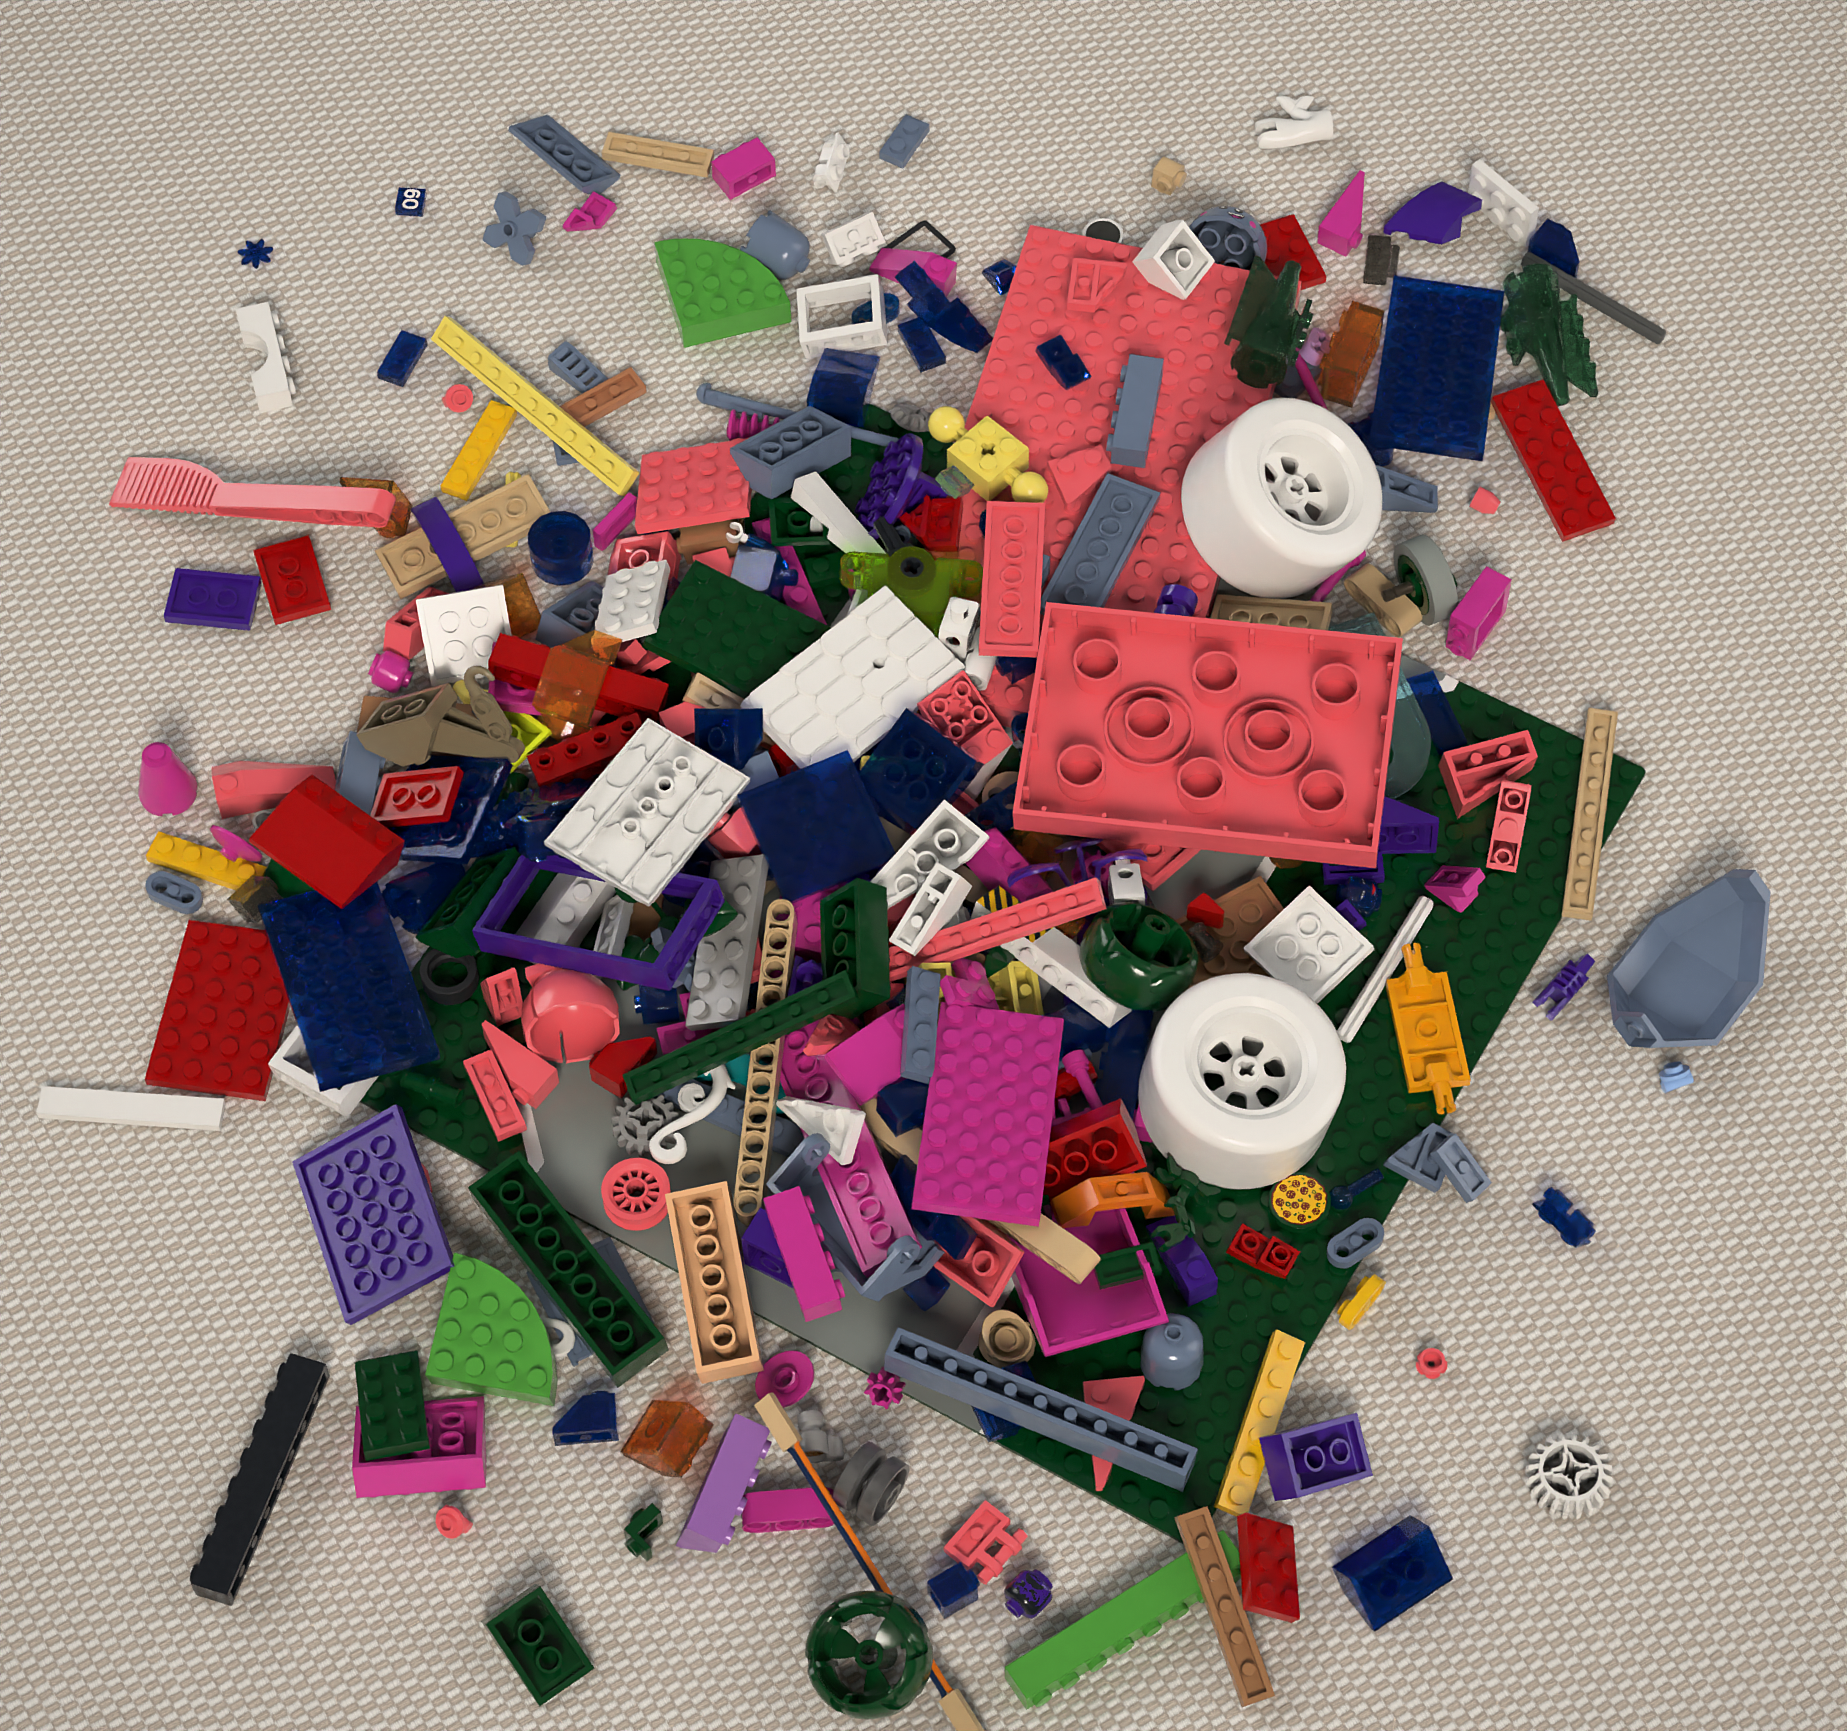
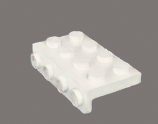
(633, 601)

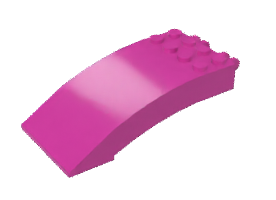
(1081, 1314)

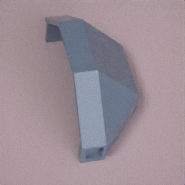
(1693, 966)

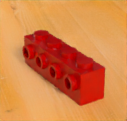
(583, 754)

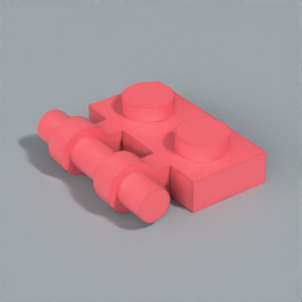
(978, 1535)

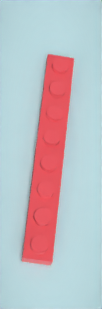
(1002, 926)

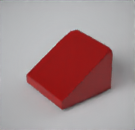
(1205, 910)

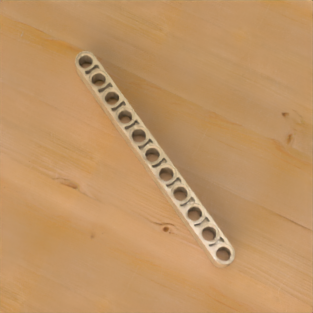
(768, 1074)
(1047, 1241)

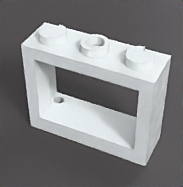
(845, 337)
(341, 1100)

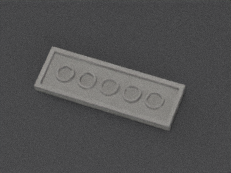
(727, 957)

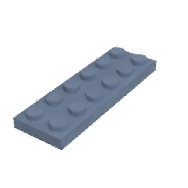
(1102, 544)

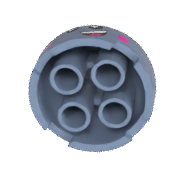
(1230, 236)

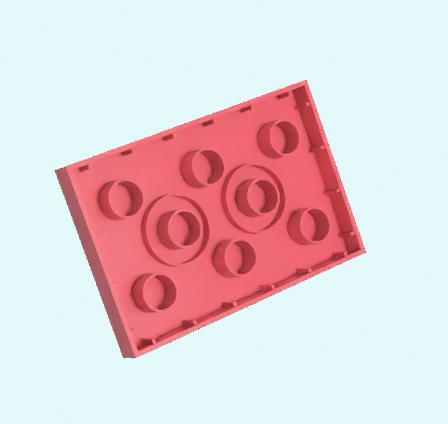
(1209, 734)

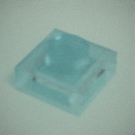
(954, 482)

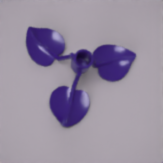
(1079, 845)

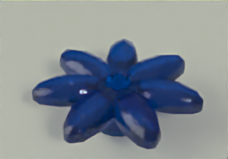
(255, 253)

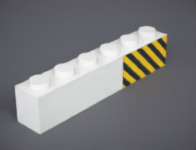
(1055, 960)

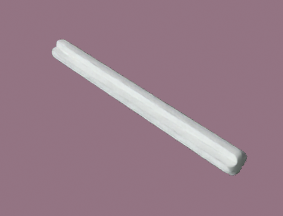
(1384, 969)

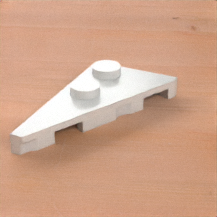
(837, 1124)

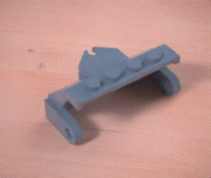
(904, 1257)

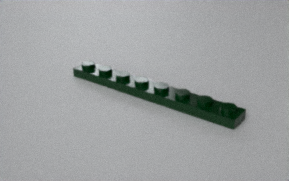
(740, 1037)

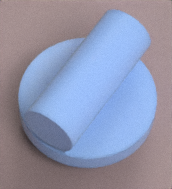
(1675, 1076)

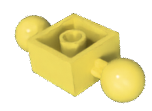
(987, 456)

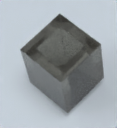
(254, 892)

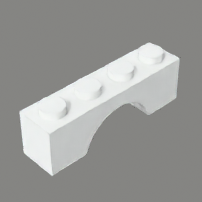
(270, 381)

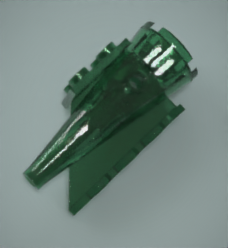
(1268, 325)
(1548, 331)

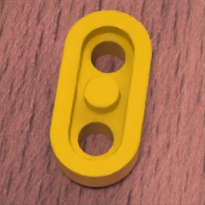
(1367, 1292)

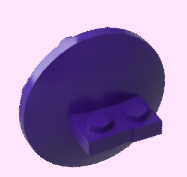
(897, 484)

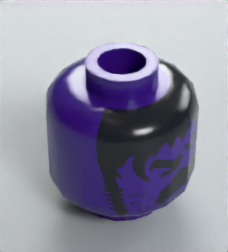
(1028, 1594)

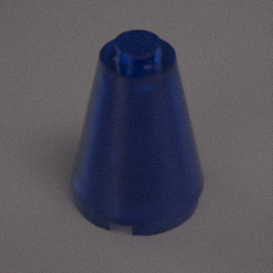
(420, 893)

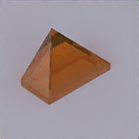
(1038, 848)

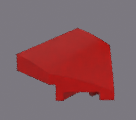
(936, 523)

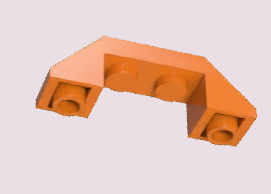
(1095, 1194)

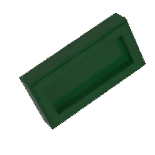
(1123, 1265)

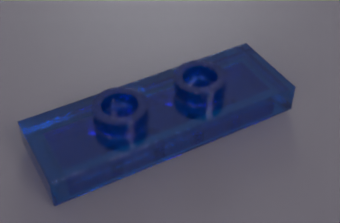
(1442, 723)

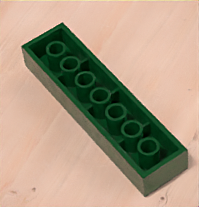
(568, 1269)

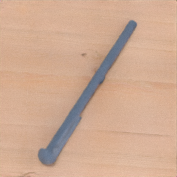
(728, 402)

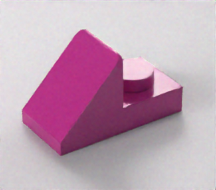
(1455, 885)

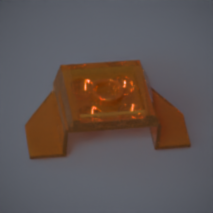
(573, 682)

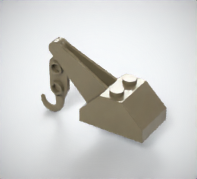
(427, 721)

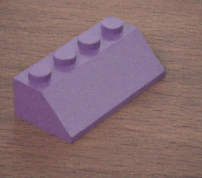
(724, 1486)

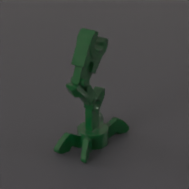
(1186, 1185)

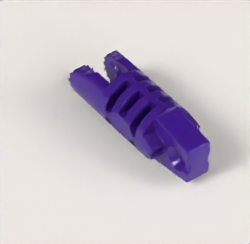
(1565, 985)

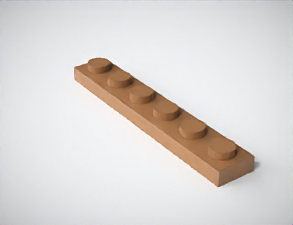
(1224, 1606)

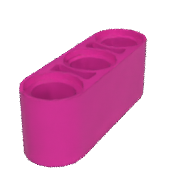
(784, 1511)

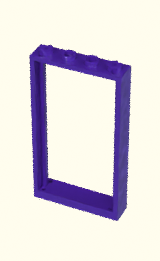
(661, 974)

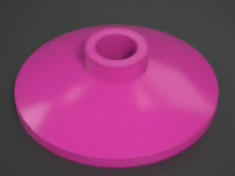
(234, 846)
(787, 1376)

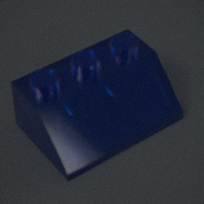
(1393, 1572)

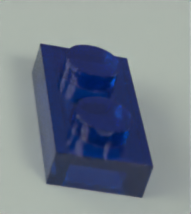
(921, 344)
(402, 358)

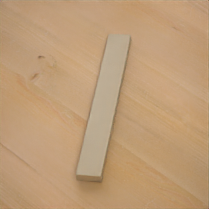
(1589, 814)

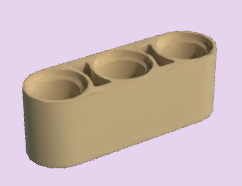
(1395, 615)

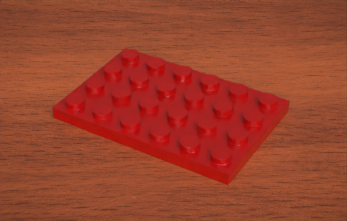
(221, 1014)

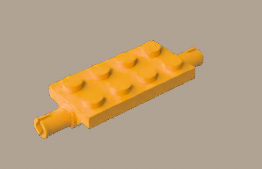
(1427, 1030)

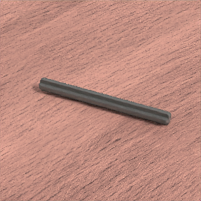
(1602, 302)

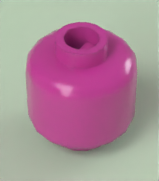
(390, 671)

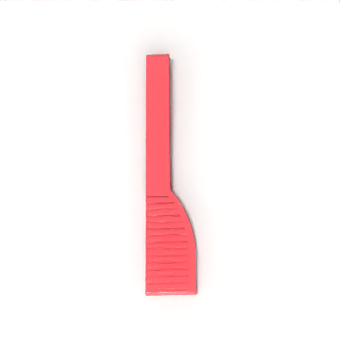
(191, 487)

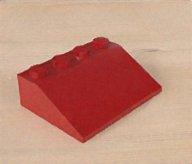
(328, 842)

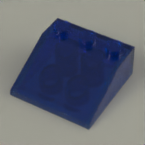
(918, 769)

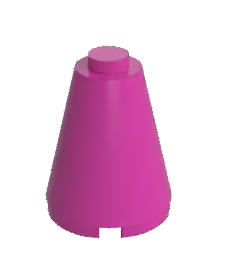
(165, 781)

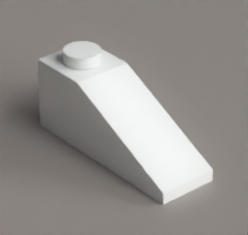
(930, 909)

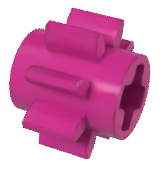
(884, 1388)

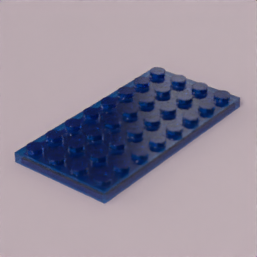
(1437, 368)
(348, 986)

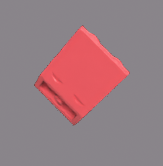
(965, 718)

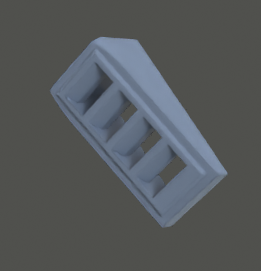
(564, 357)

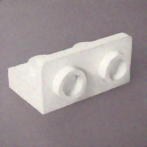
(852, 239)

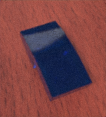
(1061, 363)

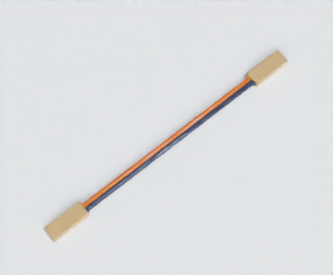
(787, 1438)

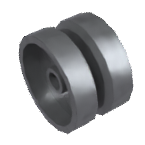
(870, 1483)

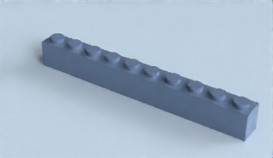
(1040, 1409)

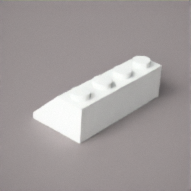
(567, 910)

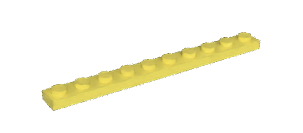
(535, 406)

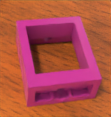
(1478, 613)

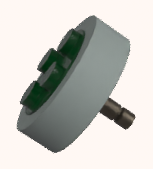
(1424, 579)

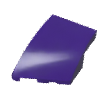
(1434, 214)

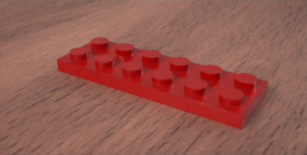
(1553, 460)

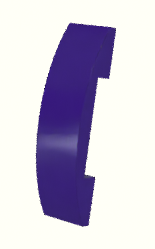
(447, 545)

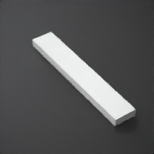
(131, 1108)

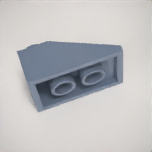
(570, 616)

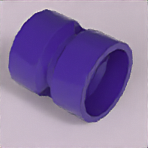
(1176, 601)

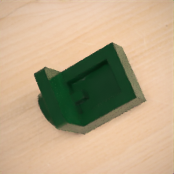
(641, 1526)

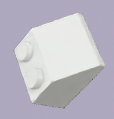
(1174, 259)

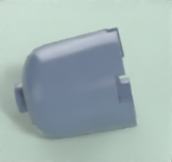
(778, 246)
(1172, 1353)

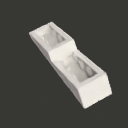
(822, 503)

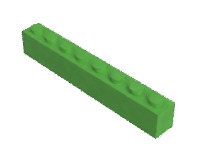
(1110, 1629)

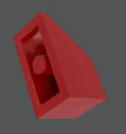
(619, 1058)

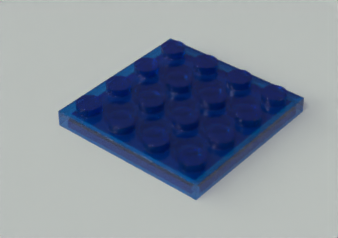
(476, 796)
(816, 827)

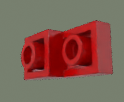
(1261, 1252)

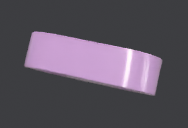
(1315, 346)

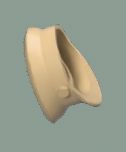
(1006, 1339)

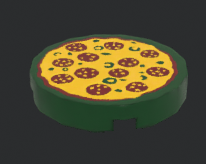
(1299, 1202)

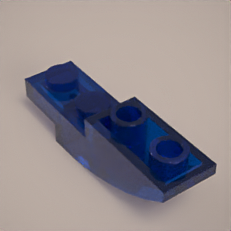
(947, 318)
(946, 1229)

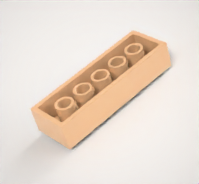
(714, 1282)

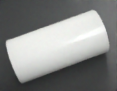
(978, 667)

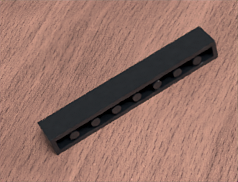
(259, 1480)

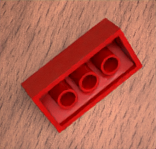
(1092, 1147)

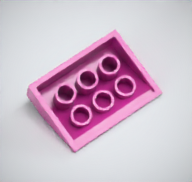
(451, 1463)

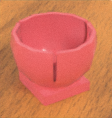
(568, 1004)

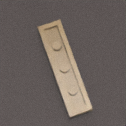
(657, 154)
(712, 695)

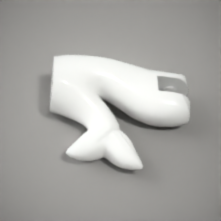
(1304, 128)

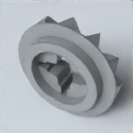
(911, 417)

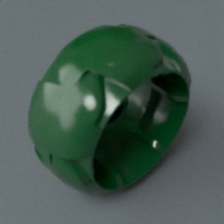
(1138, 956)
(900, 1627)

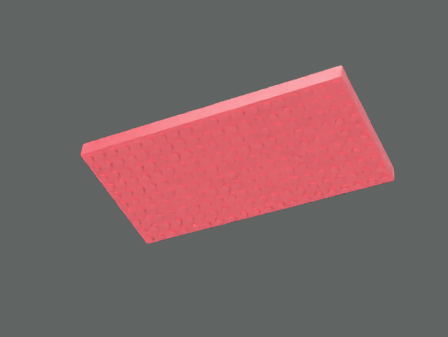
(1193, 405)

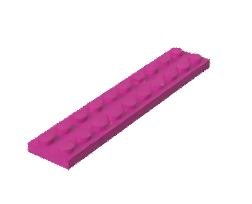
(859, 1190)

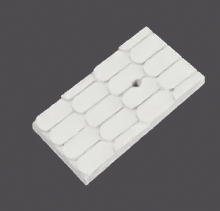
(853, 682)
(635, 830)

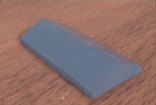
(565, 154)

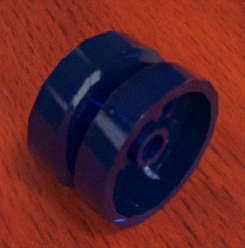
(560, 548)

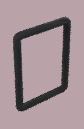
(924, 223)

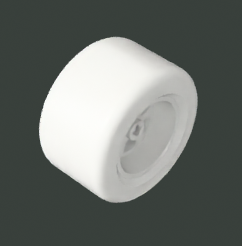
(1316, 474)
(1260, 1026)

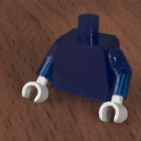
(760, 564)

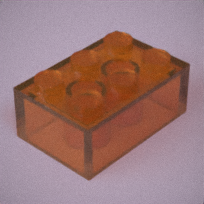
(1351, 353)

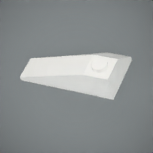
(942, 838)

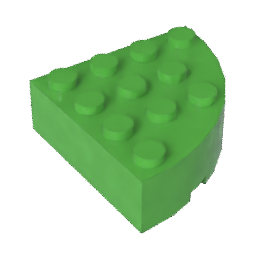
(718, 290)
(491, 1337)

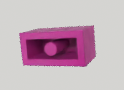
(743, 168)

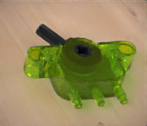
(912, 576)

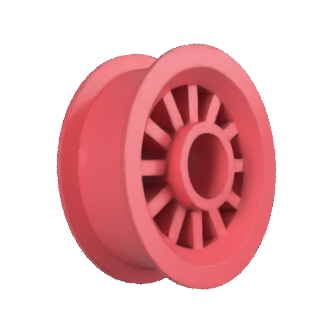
(618, 1199)

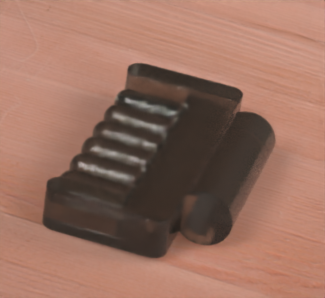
(1381, 260)

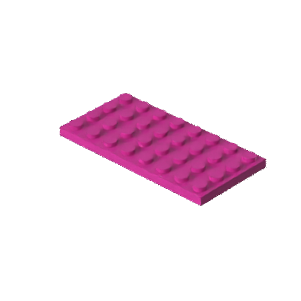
(988, 1115)

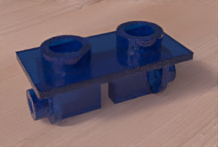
(1573, 1228)

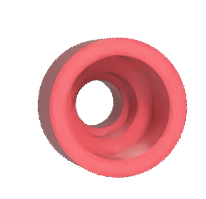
(1485, 501)

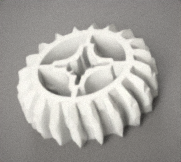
(1592, 1469)

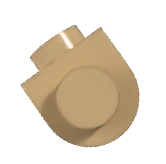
(1168, 175)

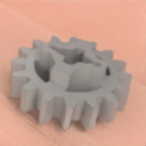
(633, 1119)

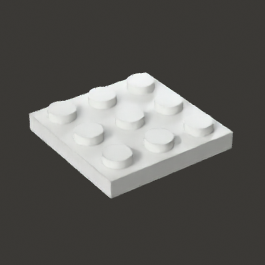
(461, 630)
(1309, 946)

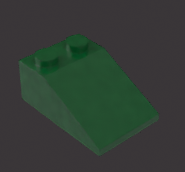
(537, 1644)

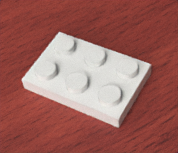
(1503, 203)

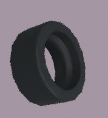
(449, 995)

